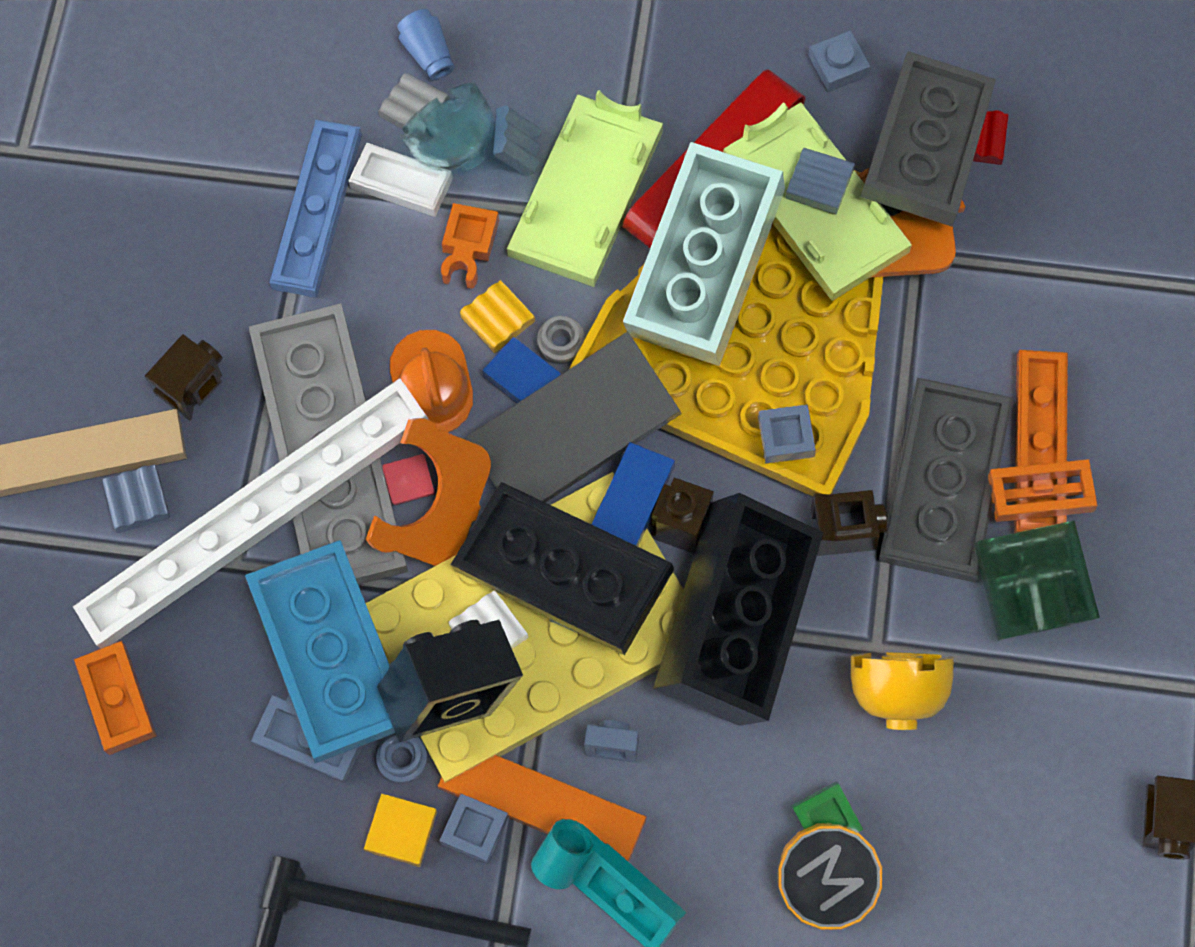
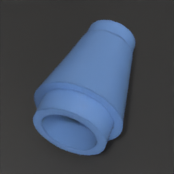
(426, 43)

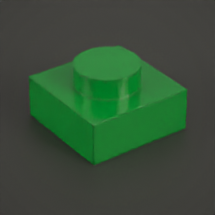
(827, 806)

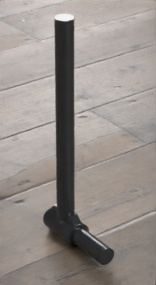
(288, 886)

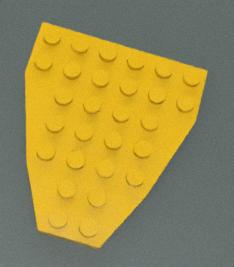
(782, 353)

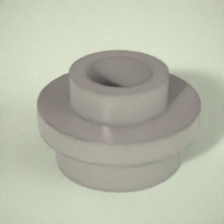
(557, 327)

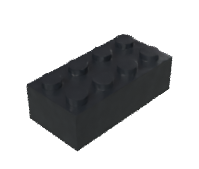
(739, 610)

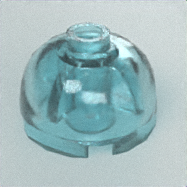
(452, 131)

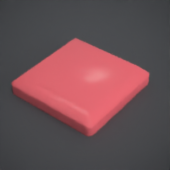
(408, 479)

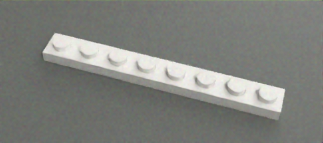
(248, 516)

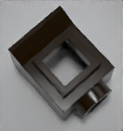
(186, 375)
(680, 514)
(852, 538)
(1170, 817)

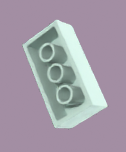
(704, 253)

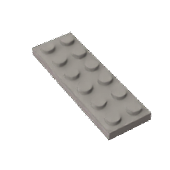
(308, 387)

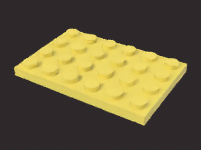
(559, 666)

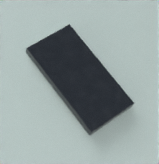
(563, 567)

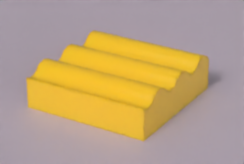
(497, 316)
(400, 830)

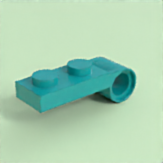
(580, 858)

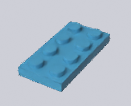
(324, 648)

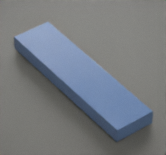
(316, 208)

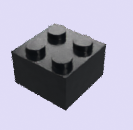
(449, 678)

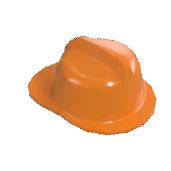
(435, 375)

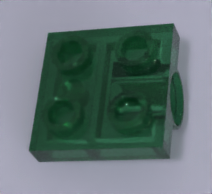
(1036, 580)

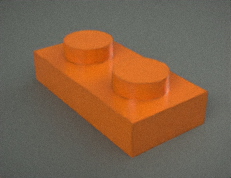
(115, 698)

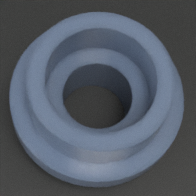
(390, 747)

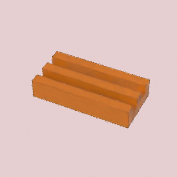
(1005, 512)

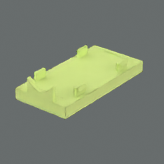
(586, 189)
(834, 247)

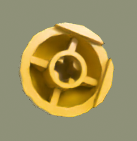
(902, 686)

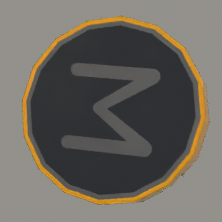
(829, 876)

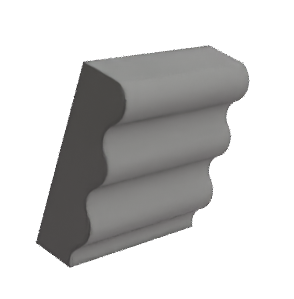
(407, 99)

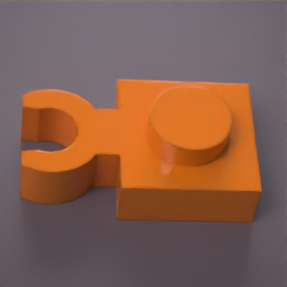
(468, 237)

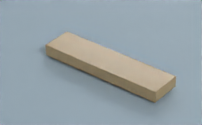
(91, 452)

